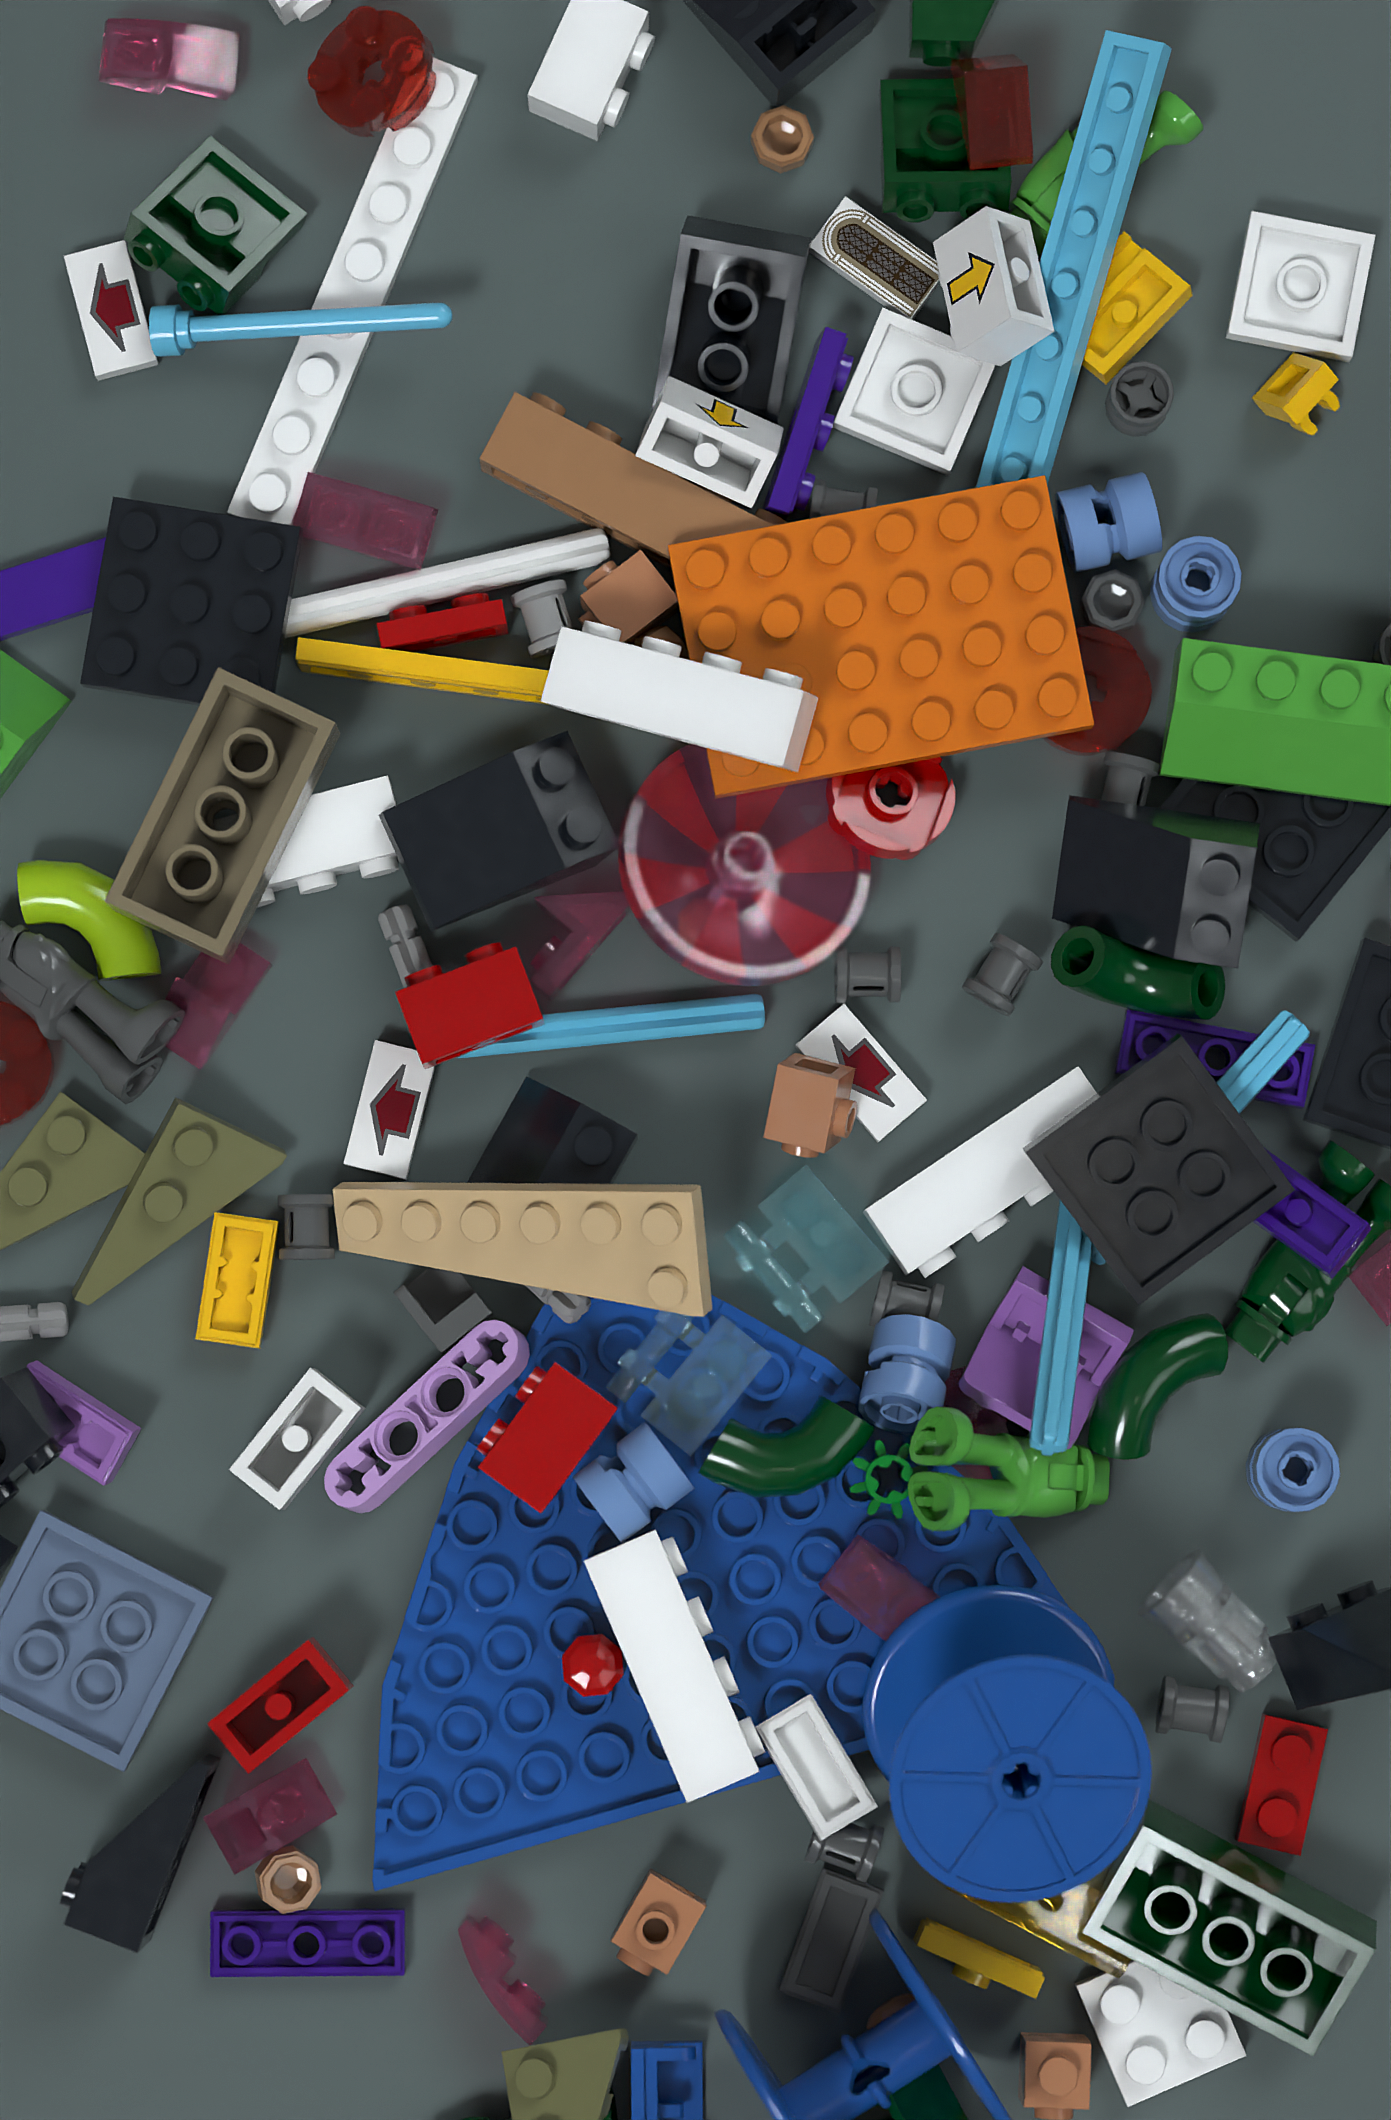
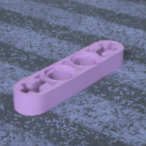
(432, 1425)

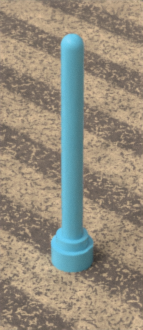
(176, 330)

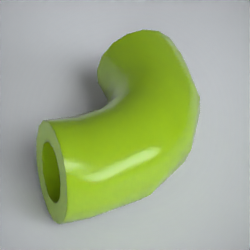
(76, 897)

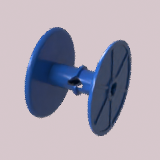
(1005, 1744)
(873, 2063)

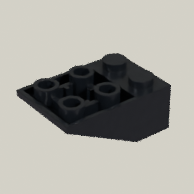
(785, 41)

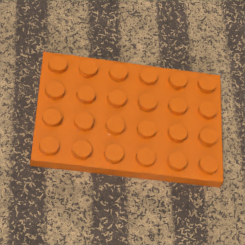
(908, 620)

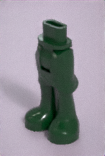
(1288, 1292)

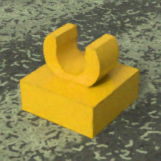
(1296, 390)

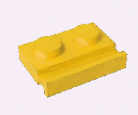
(1133, 307)

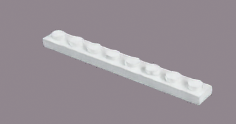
(357, 277)

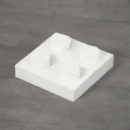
(1300, 286)
(913, 393)
(1156, 2031)

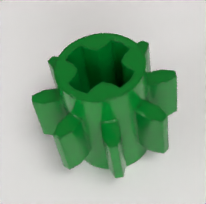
(871, 1484)

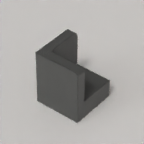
(443, 1306)

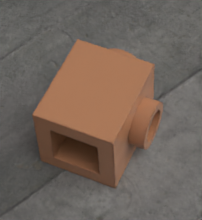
(628, 597)
(810, 1105)
(657, 1924)
(1054, 2074)

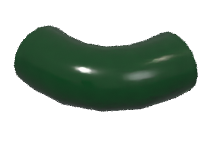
(1136, 977)
(1147, 1379)
(787, 1460)

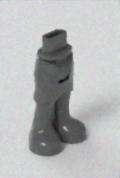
(49, 986)

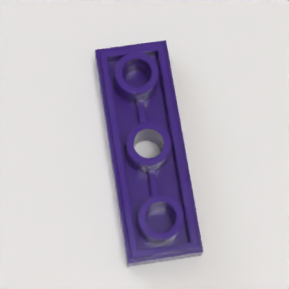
(809, 424)
(1146, 1032)
(349, 1942)

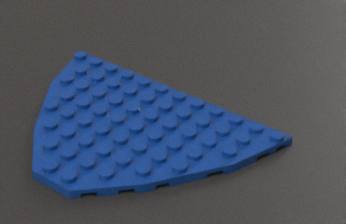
(475, 1711)

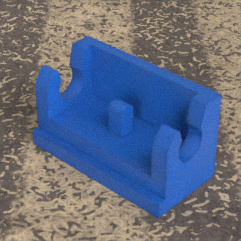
(666, 2080)

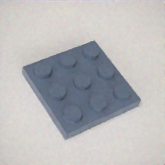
(91, 1639)

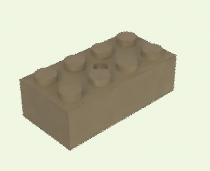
(238, 755)

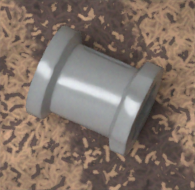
(543, 615)

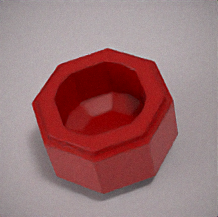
(592, 1665)

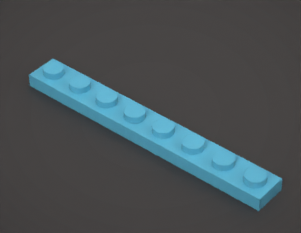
(1078, 256)

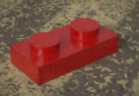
(468, 620)
(1281, 1784)

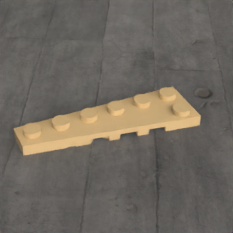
(579, 1239)

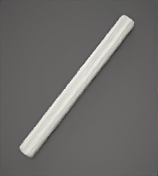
(448, 581)

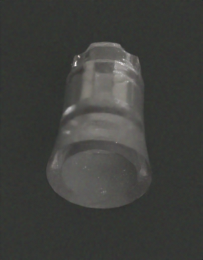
(1210, 1622)

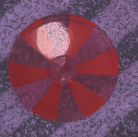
(739, 881)

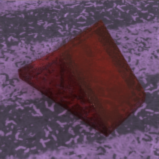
(994, 110)

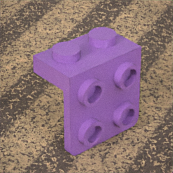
(1008, 1353)

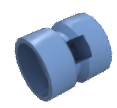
(1131, 519)
(1195, 584)
(909, 1367)
(1292, 1469)
(633, 1482)

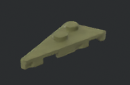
(60, 1169)
(181, 1181)
(564, 2077)

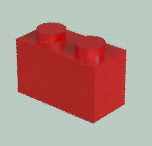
(468, 1005)
(546, 1435)
(280, 1704)

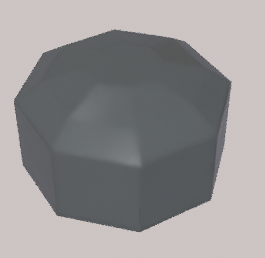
(1112, 601)

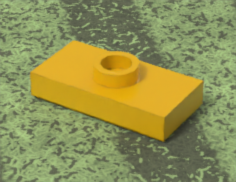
(237, 1280)
(978, 1961)

